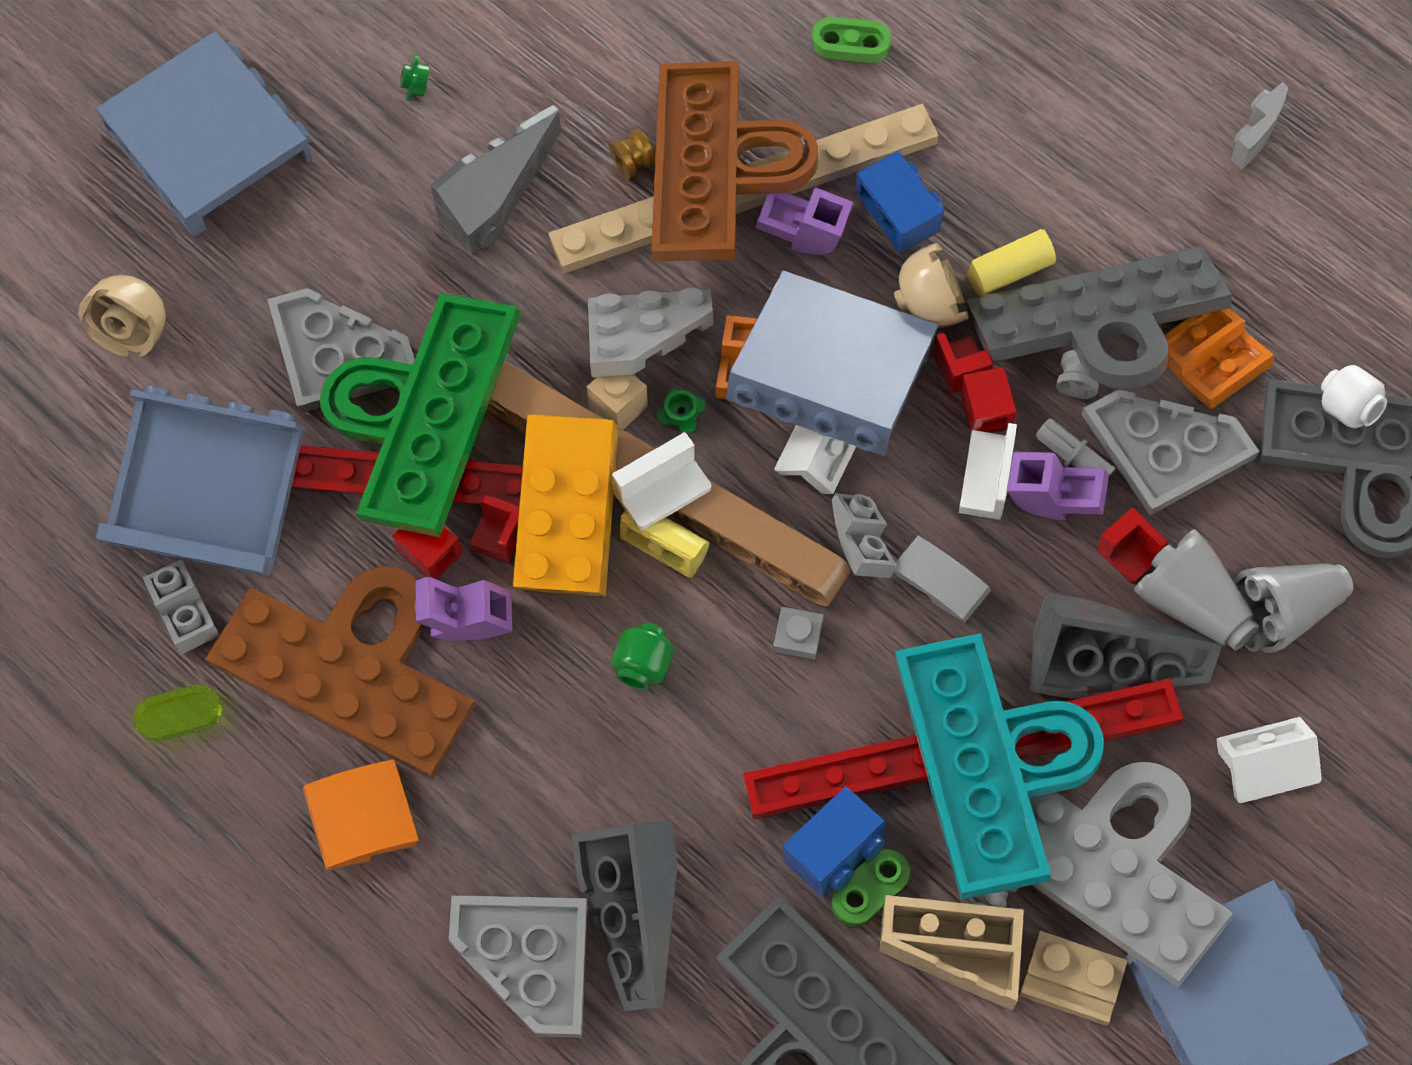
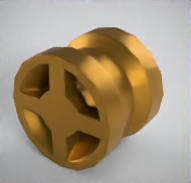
(632, 153)

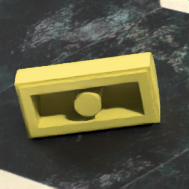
(1011, 263)
(667, 543)

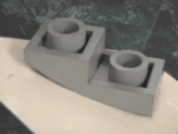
(1261, 124)
(859, 533)
(941, 578)
(181, 606)

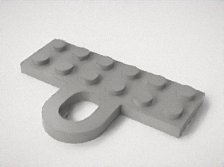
(1119, 881)

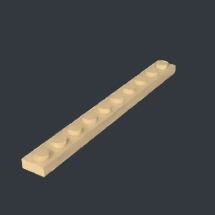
(837, 155)

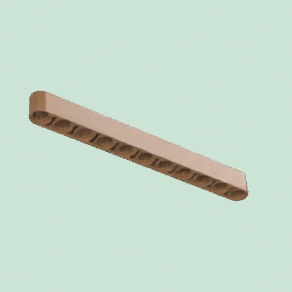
(714, 516)

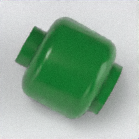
(642, 656)

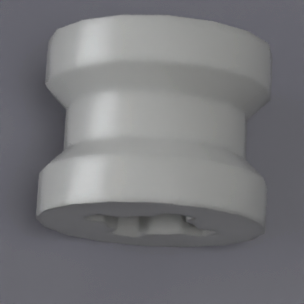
(1075, 380)

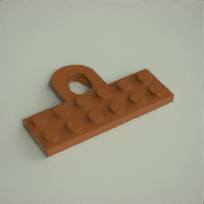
(700, 161)
(343, 681)

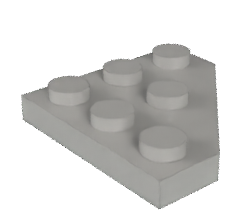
(636, 326)
(323, 336)
(1166, 445)
(528, 955)

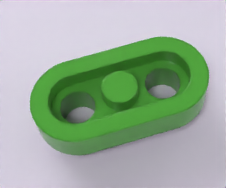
(851, 39)
(871, 887)

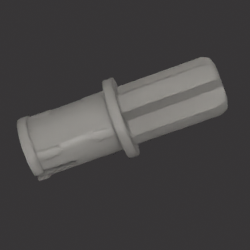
(1070, 448)

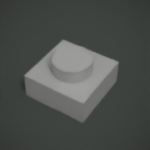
(798, 633)

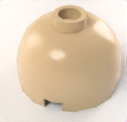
(930, 288)
(123, 315)

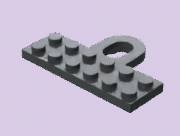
(1100, 304)
(1306, 436)
(816, 998)

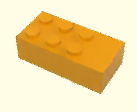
(566, 505)

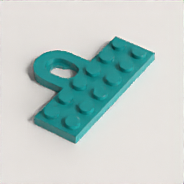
(974, 768)

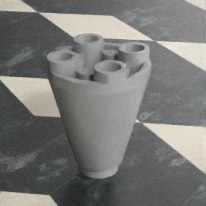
(1198, 592)
(1291, 600)

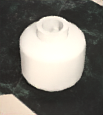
(1353, 396)

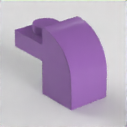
(810, 225)
(1050, 491)
(464, 612)

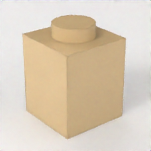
(618, 398)

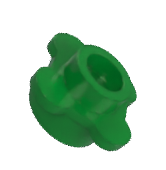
(414, 78)
(682, 399)

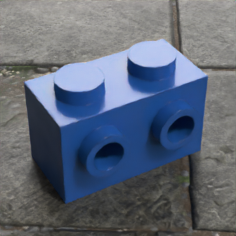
(899, 201)
(835, 842)

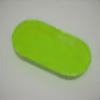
(177, 713)

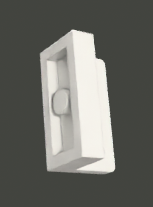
(816, 458)
(987, 473)
(660, 482)
(1271, 759)

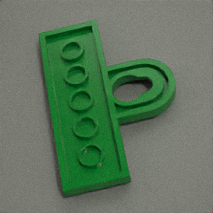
(436, 416)

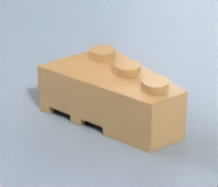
(957, 943)

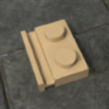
(1073, 978)

